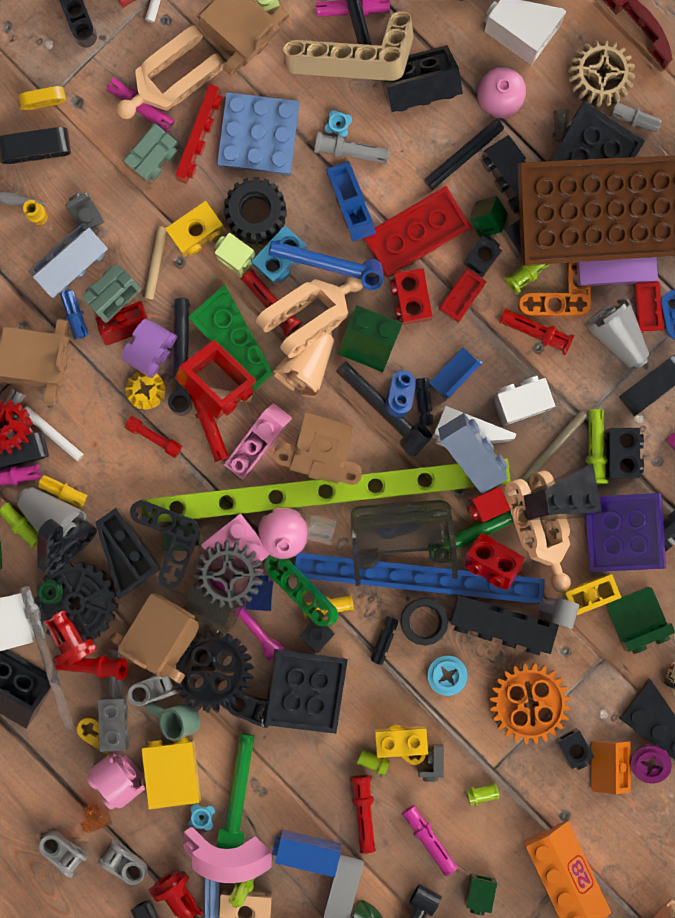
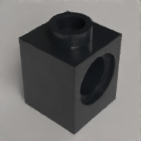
(475, 263)
(316, 636)
(569, 739)

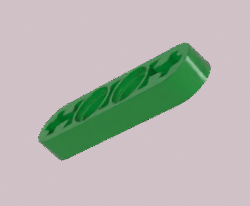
(298, 593)

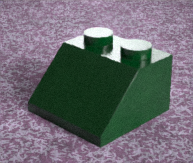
(369, 338)

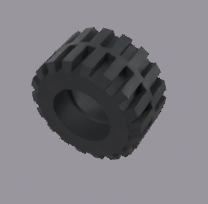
(251, 190)

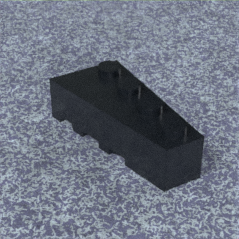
(503, 624)

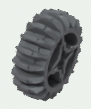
(217, 574)

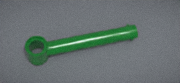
(473, 532)
(231, 836)

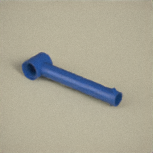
(331, 263)

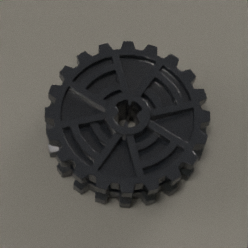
(95, 595)

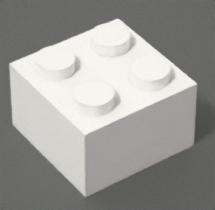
(524, 401)

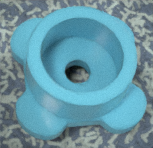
(334, 117)
(205, 823)

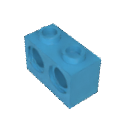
(260, 262)

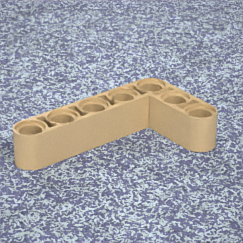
(355, 60)

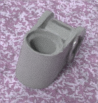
(153, 688)
(63, 854)
(122, 862)

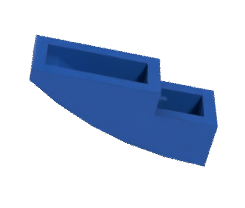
(351, 201)

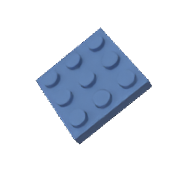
(258, 133)

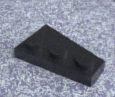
(652, 718)

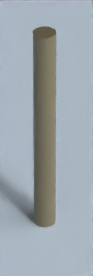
(555, 445)

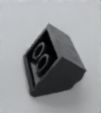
(426, 79)
(21, 688)

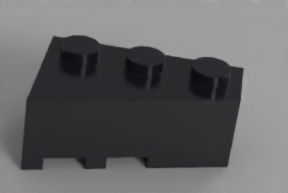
(503, 162)
(565, 497)
(126, 553)

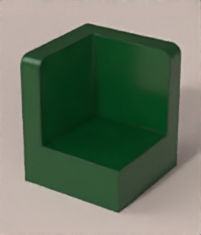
(488, 216)

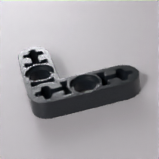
(178, 538)
(56, 550)

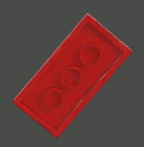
(417, 231)

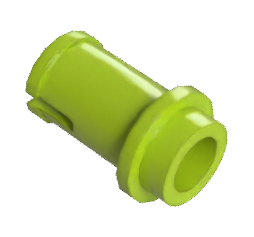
(371, 761)
(482, 794)

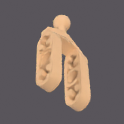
(151, 95)
(301, 297)
(538, 549)

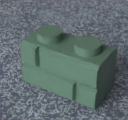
(151, 153)
(111, 292)

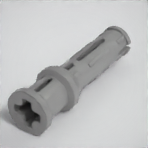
(339, 147)

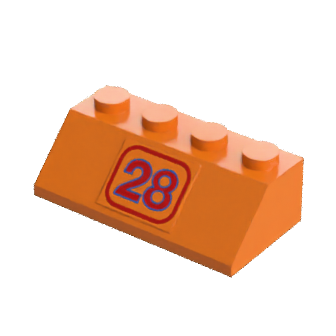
(566, 873)

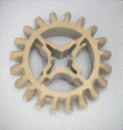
(621, 73)

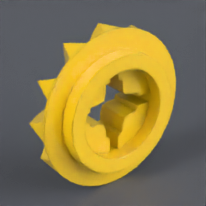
(140, 400)

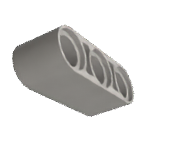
(343, 888)

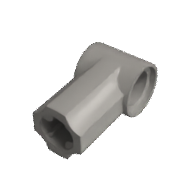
(559, 611)

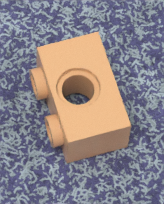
(258, 902)

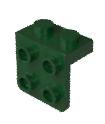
(639, 620)

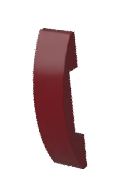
(647, 22)

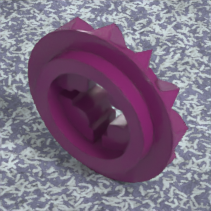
(657, 772)

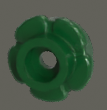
(43, 591)

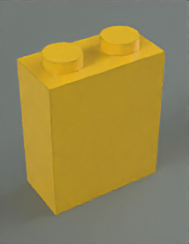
(171, 773)

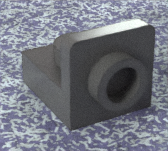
(84, 210)
(435, 759)

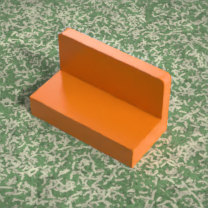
(611, 767)

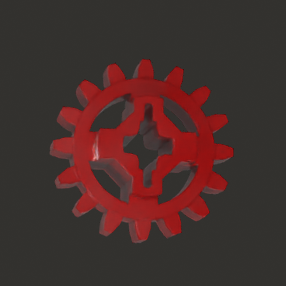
(15, 432)

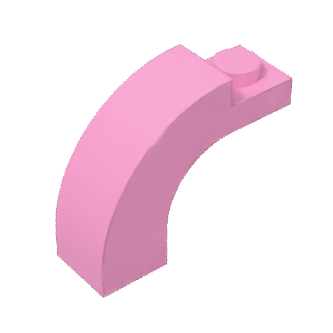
(227, 864)

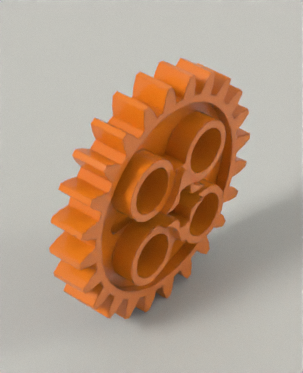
(552, 699)

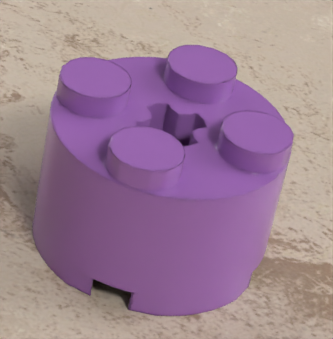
(148, 347)

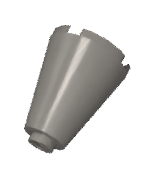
(620, 333)
(40, 507)

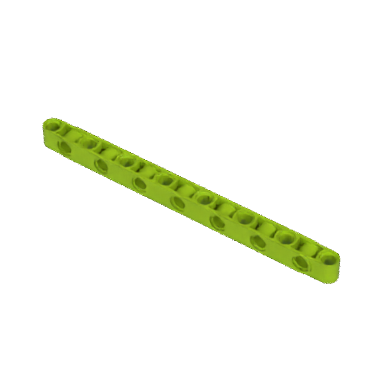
(306, 493)

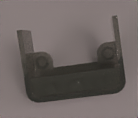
(402, 530)

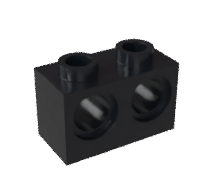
(616, 453)

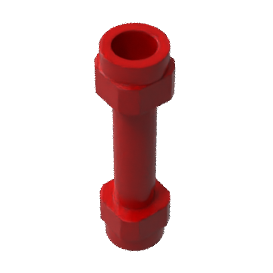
(135, 426)

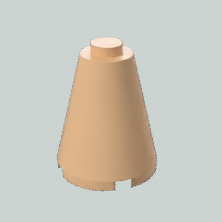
(307, 368)

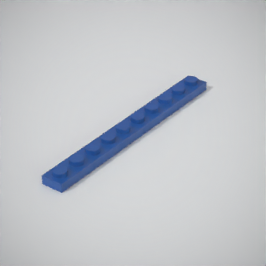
(418, 578)

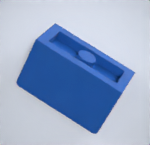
(455, 373)

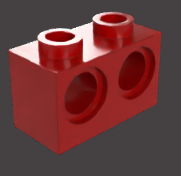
(417, 296)
(488, 505)
(497, 557)

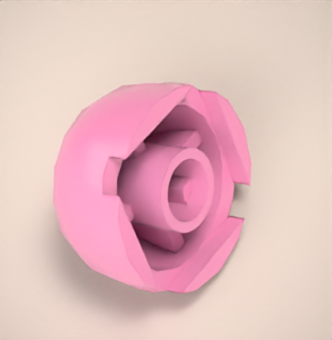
(501, 92)
(283, 533)

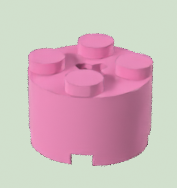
(116, 780)

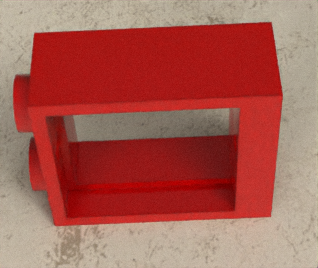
(202, 393)

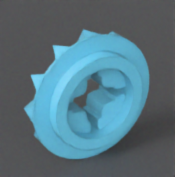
(445, 687)

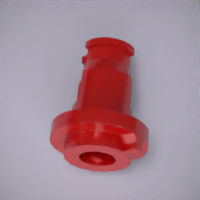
(68, 640)
(173, 890)

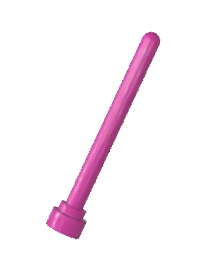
(268, 644)

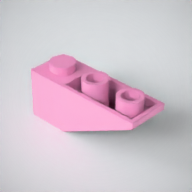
(258, 440)

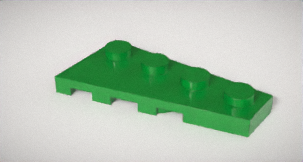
(222, 321)

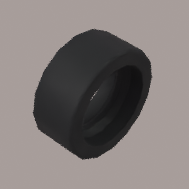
(442, 616)

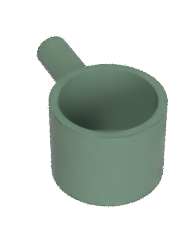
(176, 721)

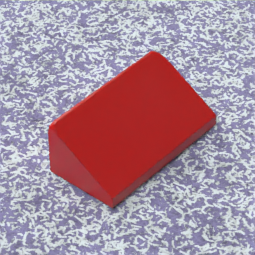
(122, 323)

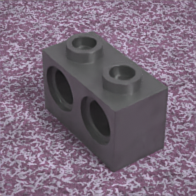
(113, 724)

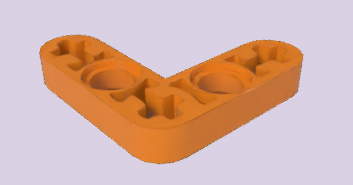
(573, 294)

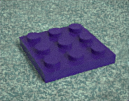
(627, 534)

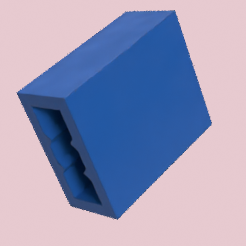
(307, 853)

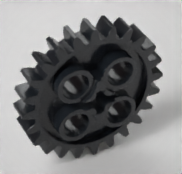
(208, 693)

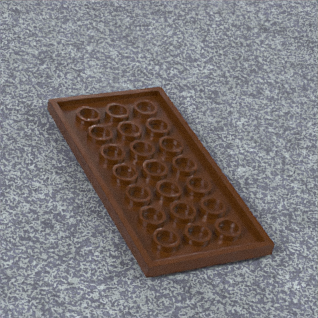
(596, 209)

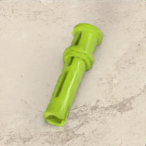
(523, 276)
(596, 445)

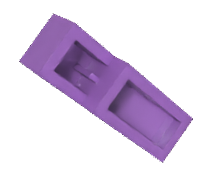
(617, 272)

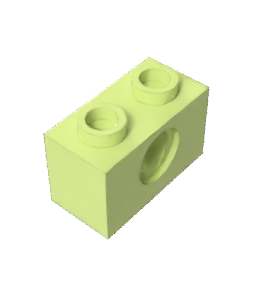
(234, 254)

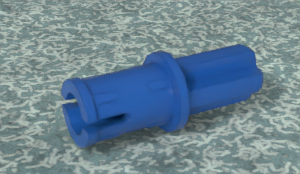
(74, 314)

